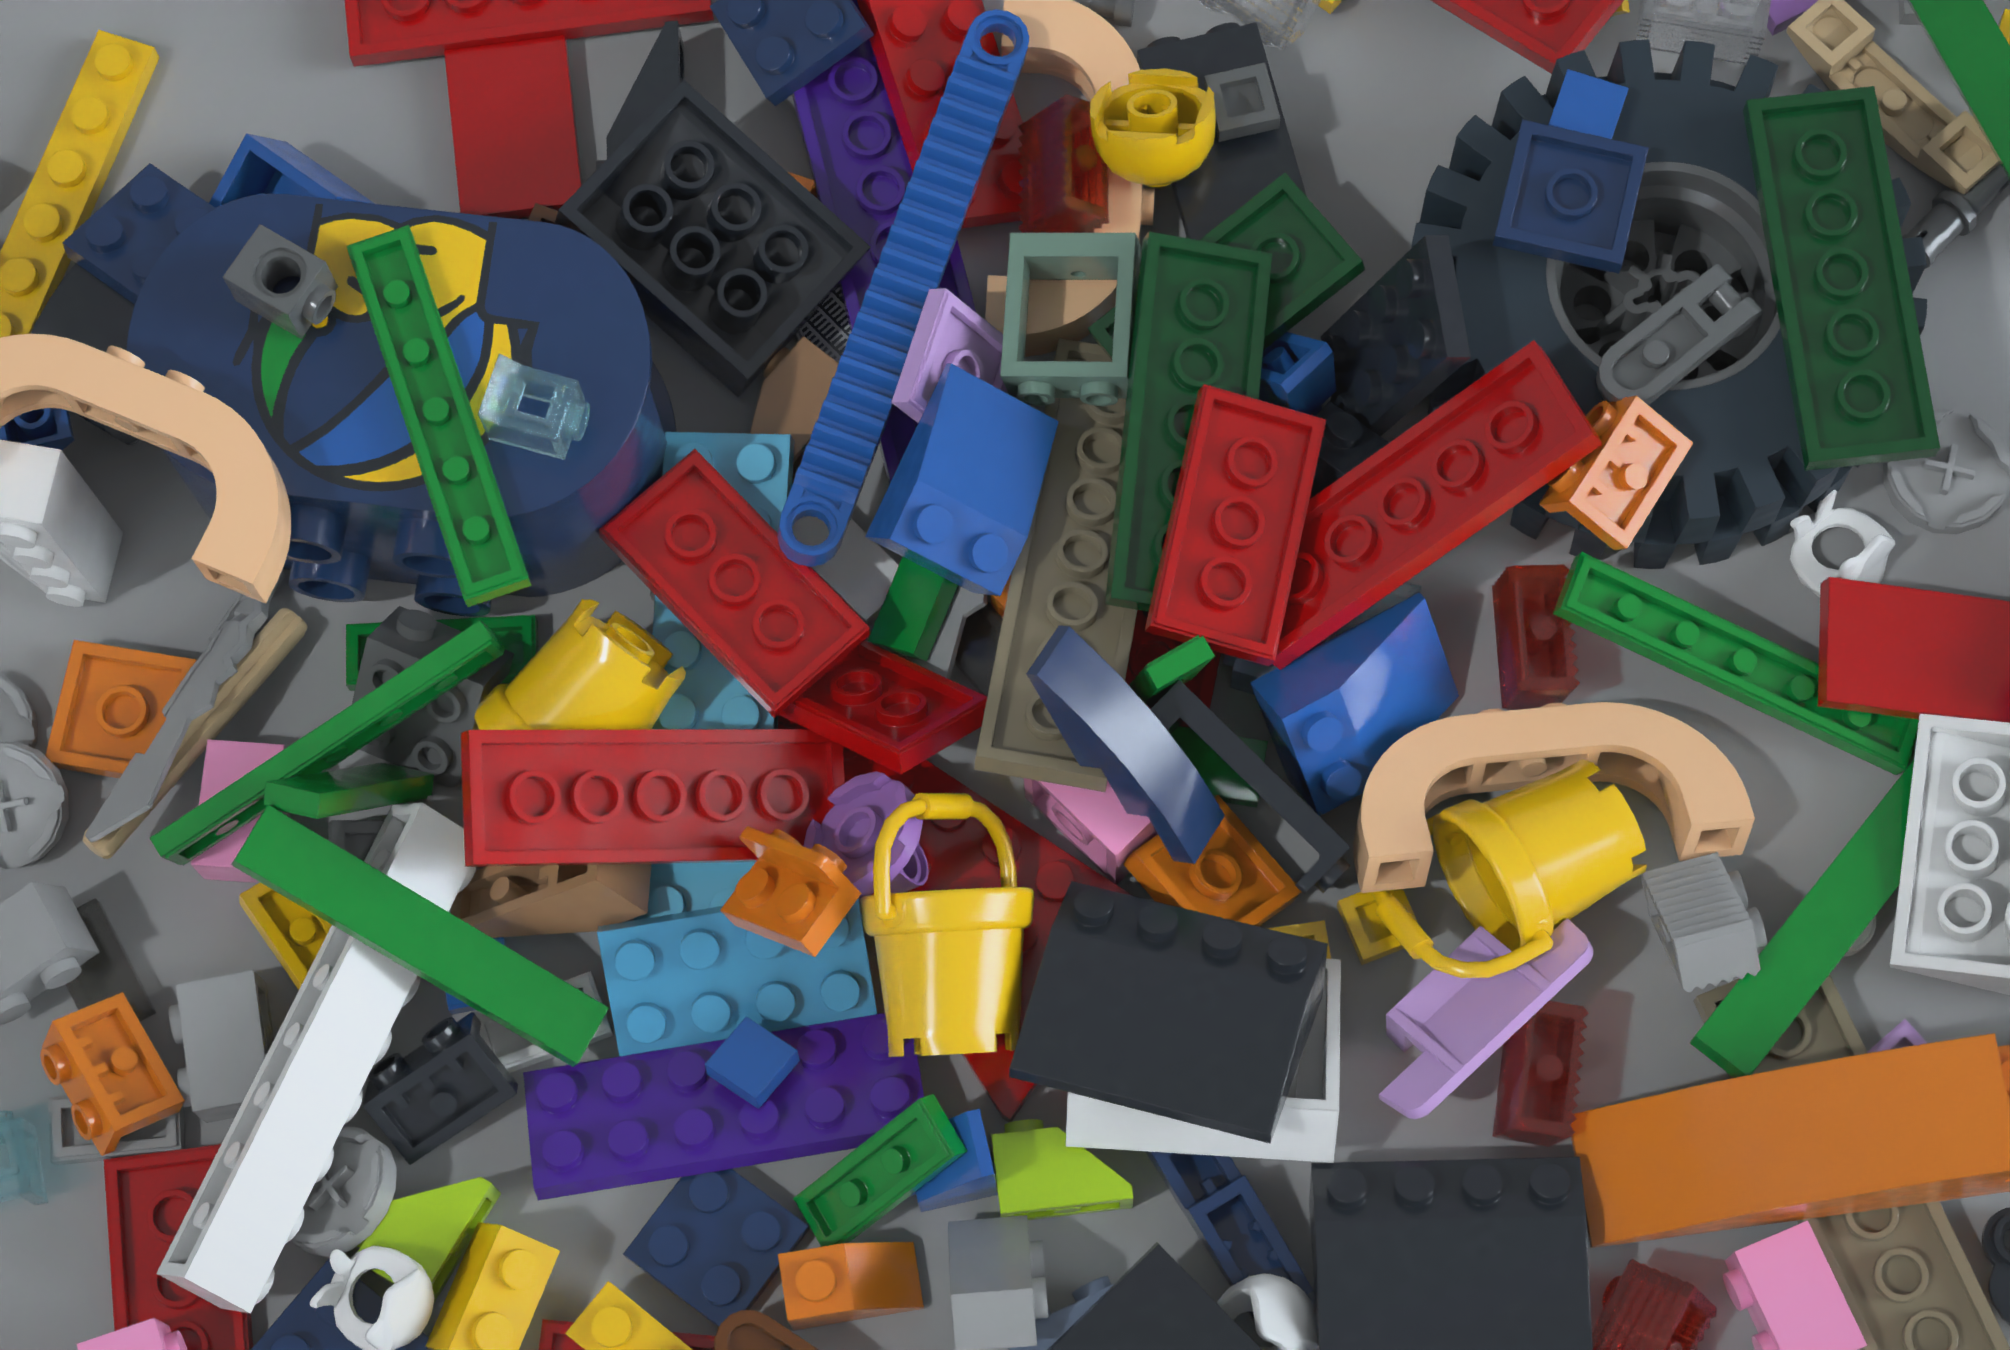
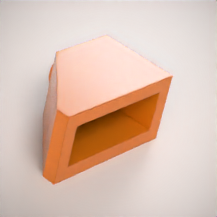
(849, 1282)

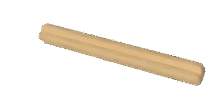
(267, 652)

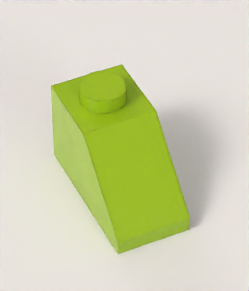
(1050, 1180)
(435, 1227)

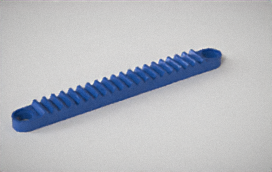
(908, 266)

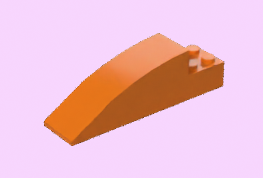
(1800, 1143)

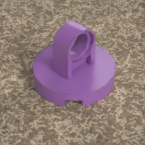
(854, 826)

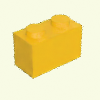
(493, 1291)

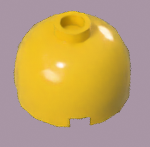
(1154, 126)

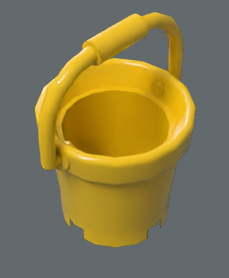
(586, 679)
(1525, 865)
(950, 954)

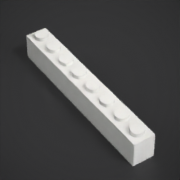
(309, 1082)

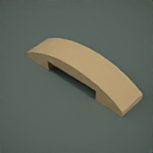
(1913, 121)

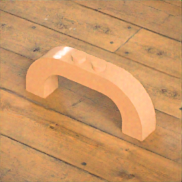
(1088, 53)
(252, 511)
(1512, 748)

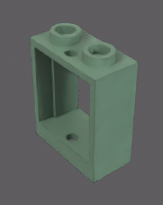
(1069, 258)

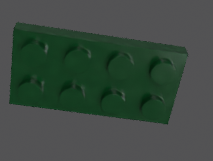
(1306, 251)

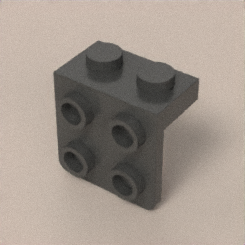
(431, 735)

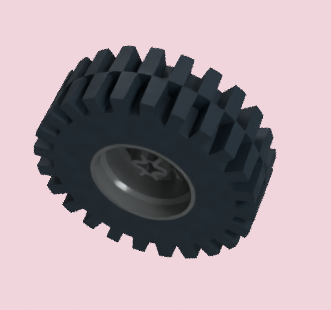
(1702, 189)

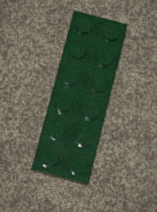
(1840, 279)
(1193, 326)

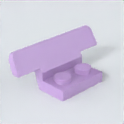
(1467, 1019)

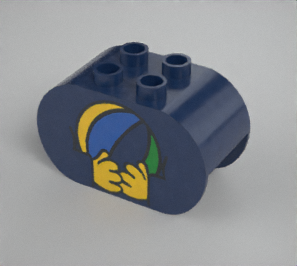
(334, 414)

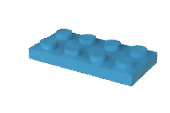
(700, 976)

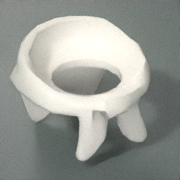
(1866, 567)
(404, 1304)
(1279, 1309)

